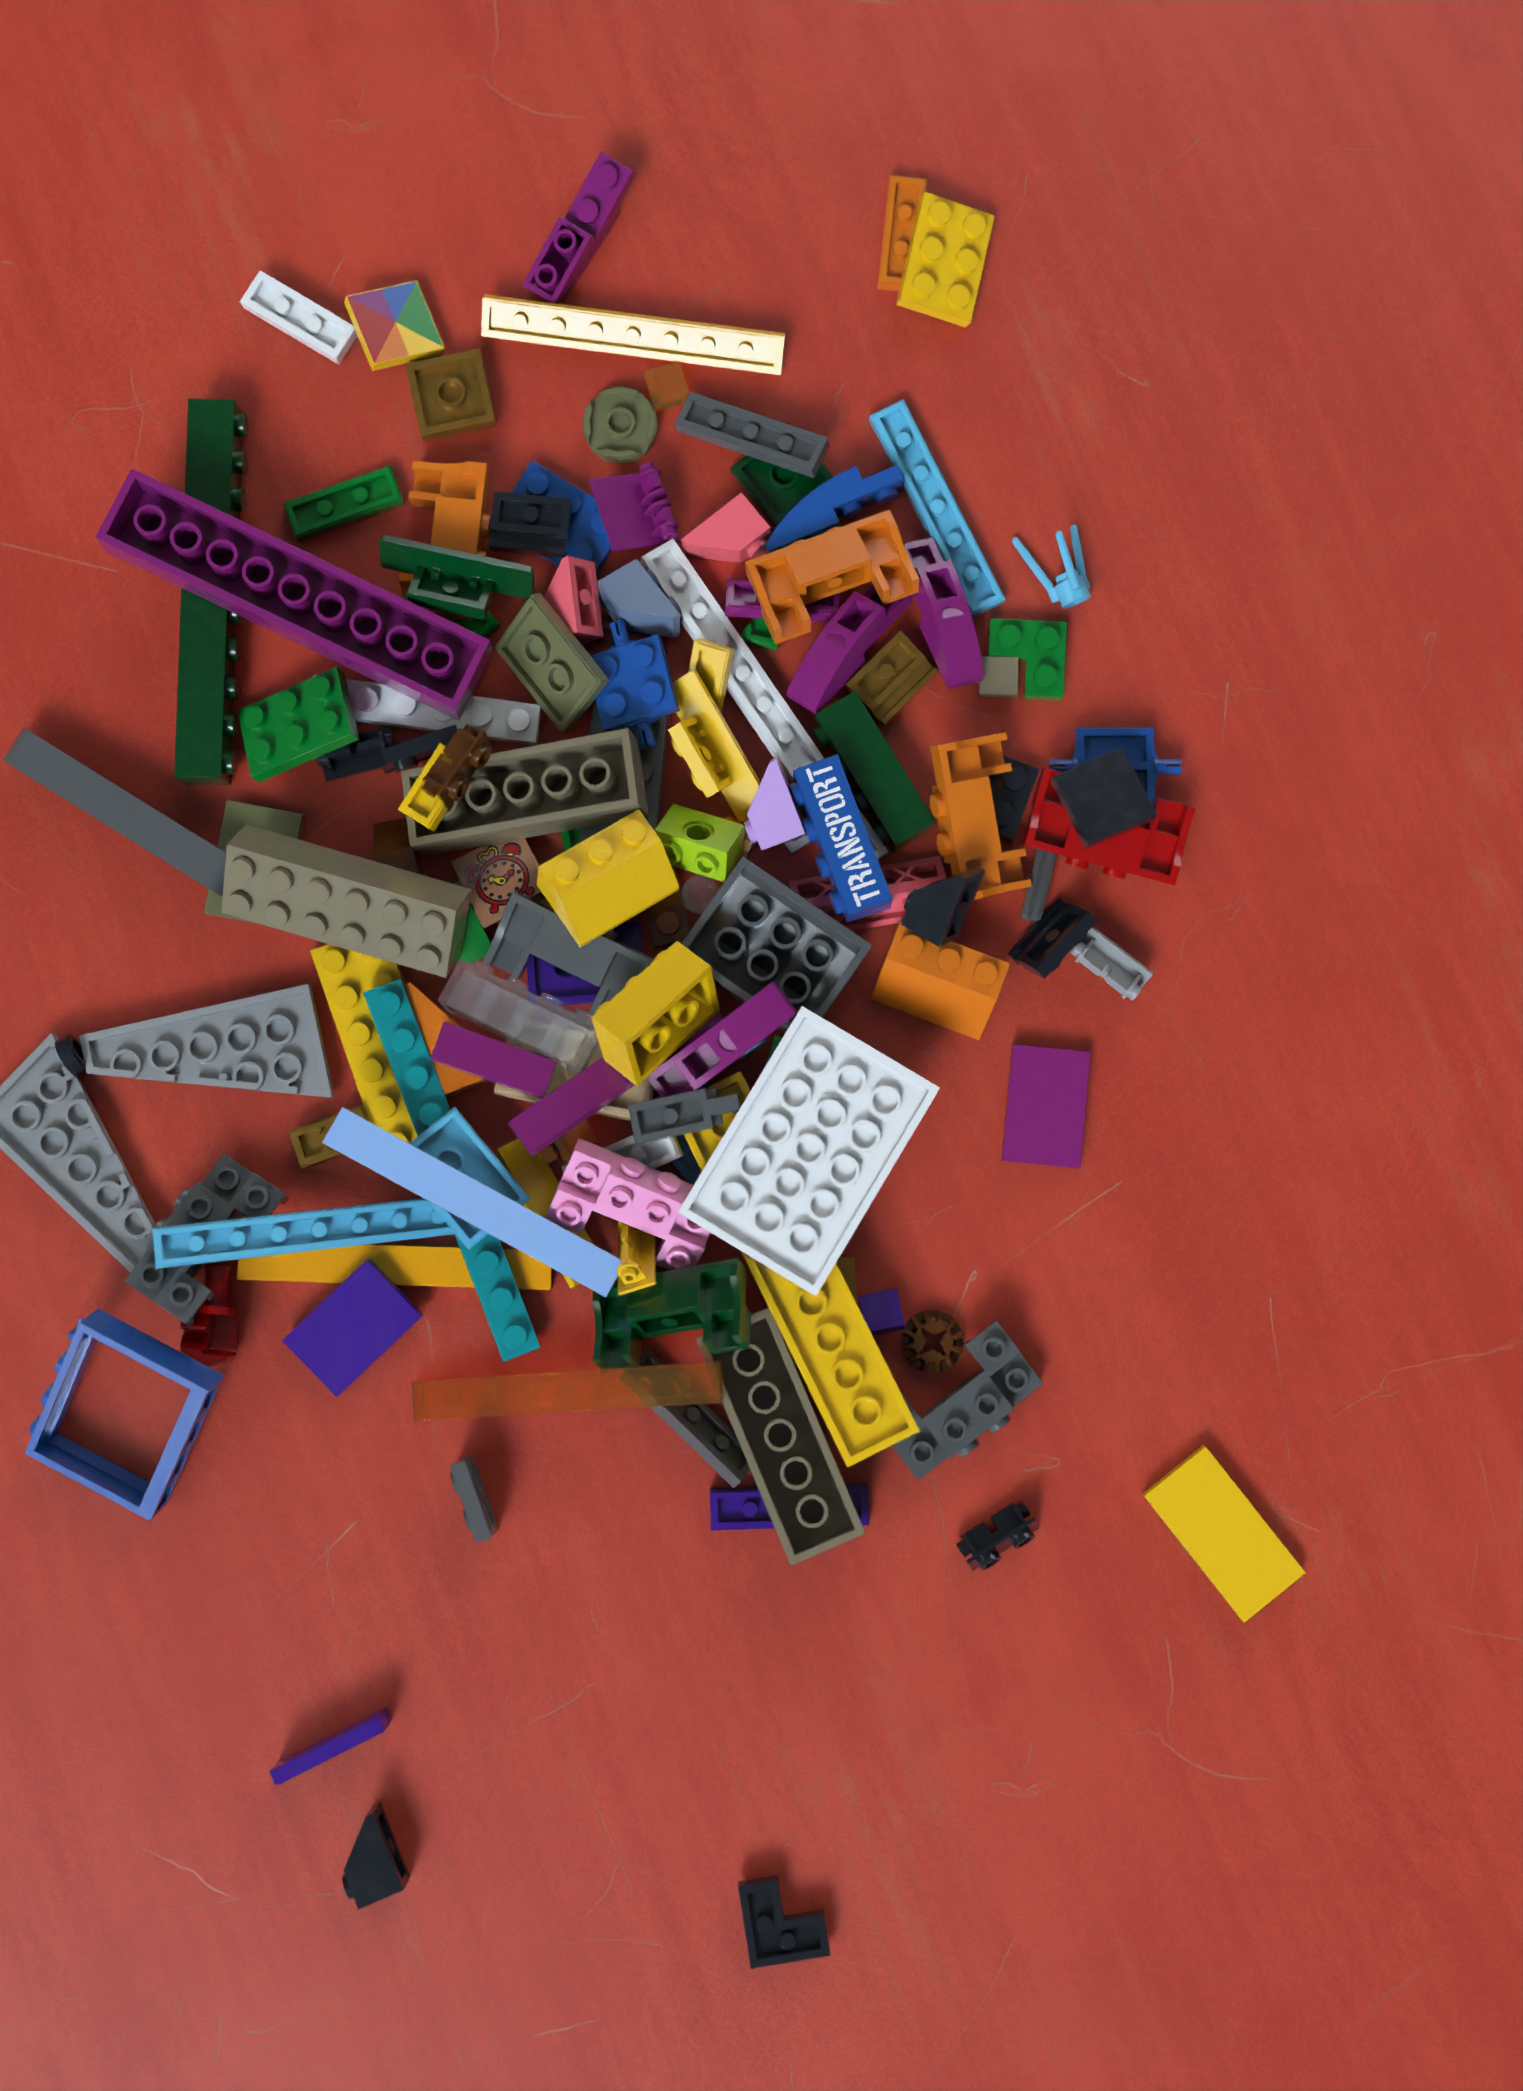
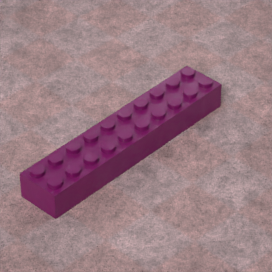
(295, 594)

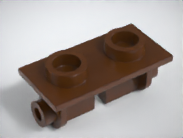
(450, 782)

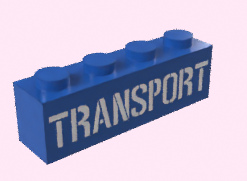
(841, 839)

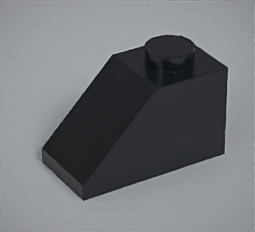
(942, 906)
(375, 1862)

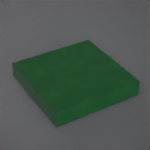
(774, 487)

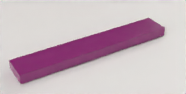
(577, 1101)

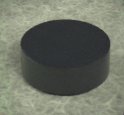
(70, 1054)

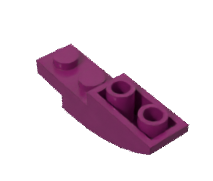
(581, 232)
(945, 615)
(841, 647)
(723, 1043)

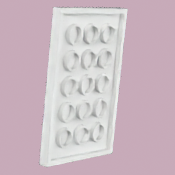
(808, 1150)

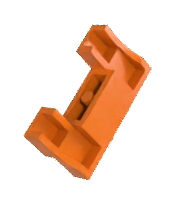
(460, 512)
(829, 565)
(967, 813)

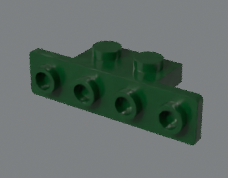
(453, 578)

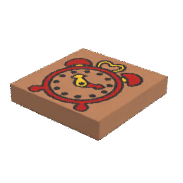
(495, 873)

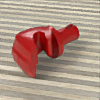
(215, 1330)

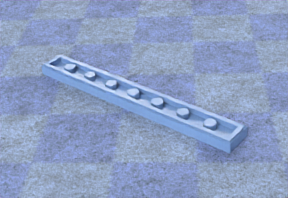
(472, 1201)

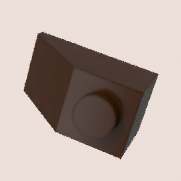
(393, 846)

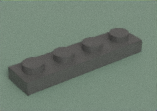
(752, 434)
(704, 1433)

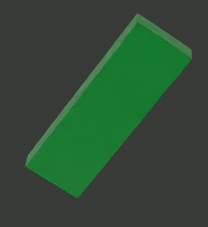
(343, 503)

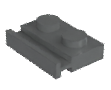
(477, 1507)

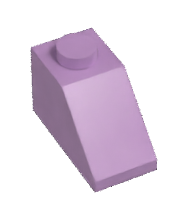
(773, 811)

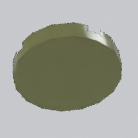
(620, 425)

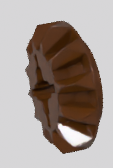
(913, 1341)

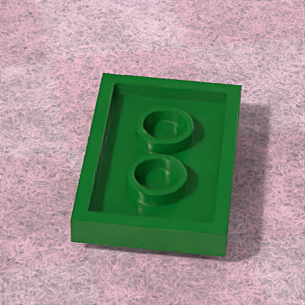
(298, 724)

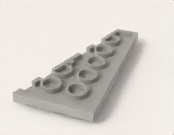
(241, 1044)
(66, 1150)

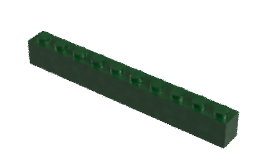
(206, 630)

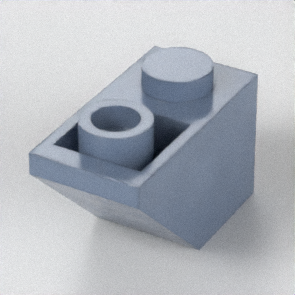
(637, 598)

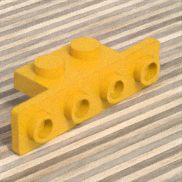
(711, 747)

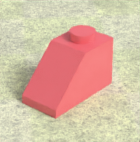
(729, 534)
(576, 598)

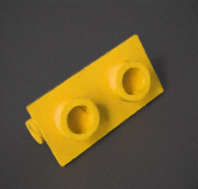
(637, 1259)

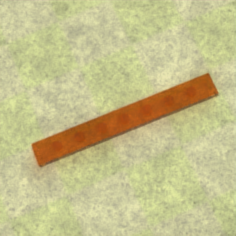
(568, 1391)

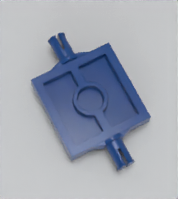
(638, 685)
(1137, 745)

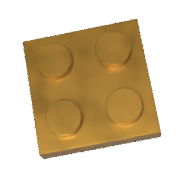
(451, 394)

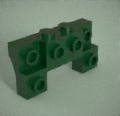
(680, 1301)

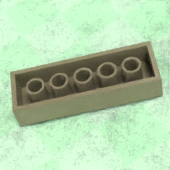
(539, 793)
(345, 900)
(785, 1444)

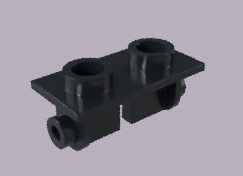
(357, 756)
(987, 1547)

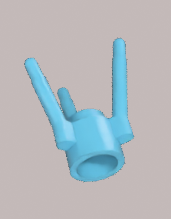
(1072, 585)

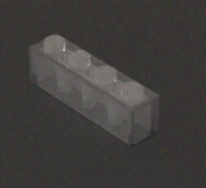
(520, 1015)

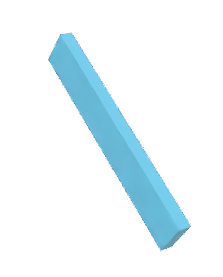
(936, 505)

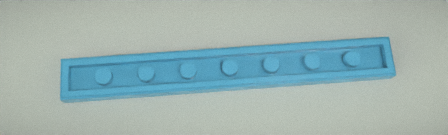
(296, 1232)

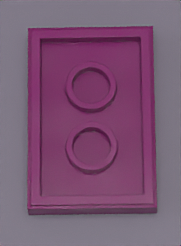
(1045, 1106)

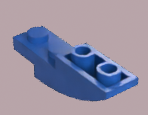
(836, 498)

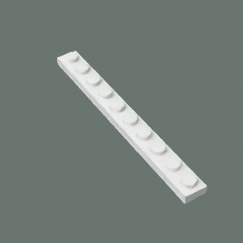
(747, 679)

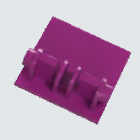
(635, 509)

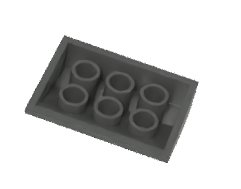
(769, 933)

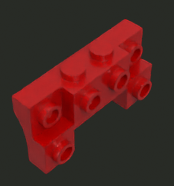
(1145, 851)

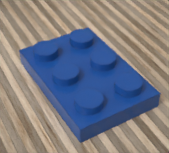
(587, 532)

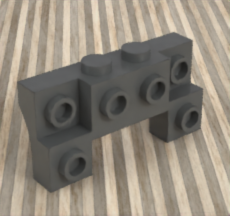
(537, 930)
(219, 1197)
(972, 1406)

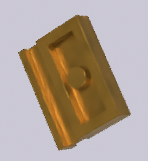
(891, 677)

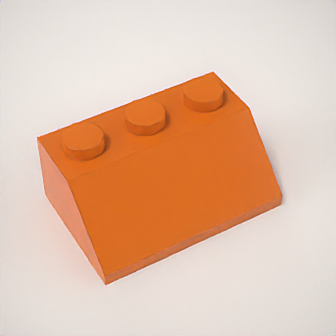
(940, 984)

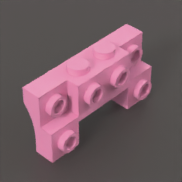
(630, 1194)

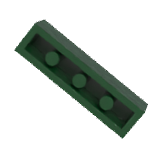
(873, 771)

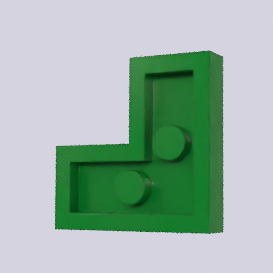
(1039, 646)

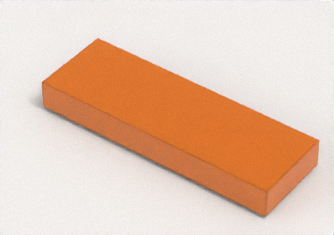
(898, 227)

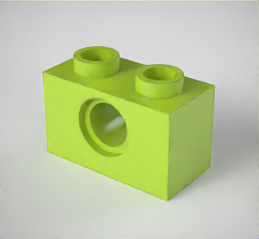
(701, 842)

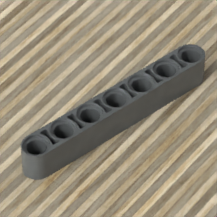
(118, 809)

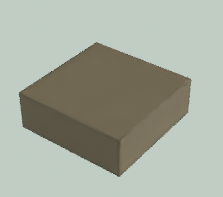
(999, 677)

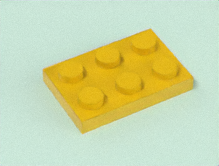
(945, 259)

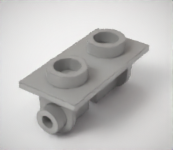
(1112, 963)

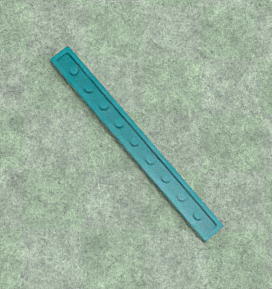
(426, 1105)

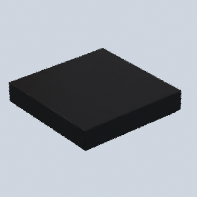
(1103, 798)

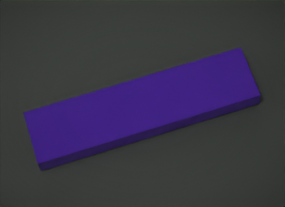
(746, 1509)

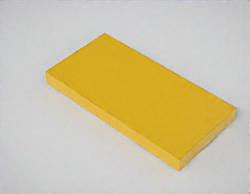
(1223, 1533)

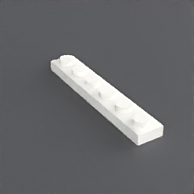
(498, 718)

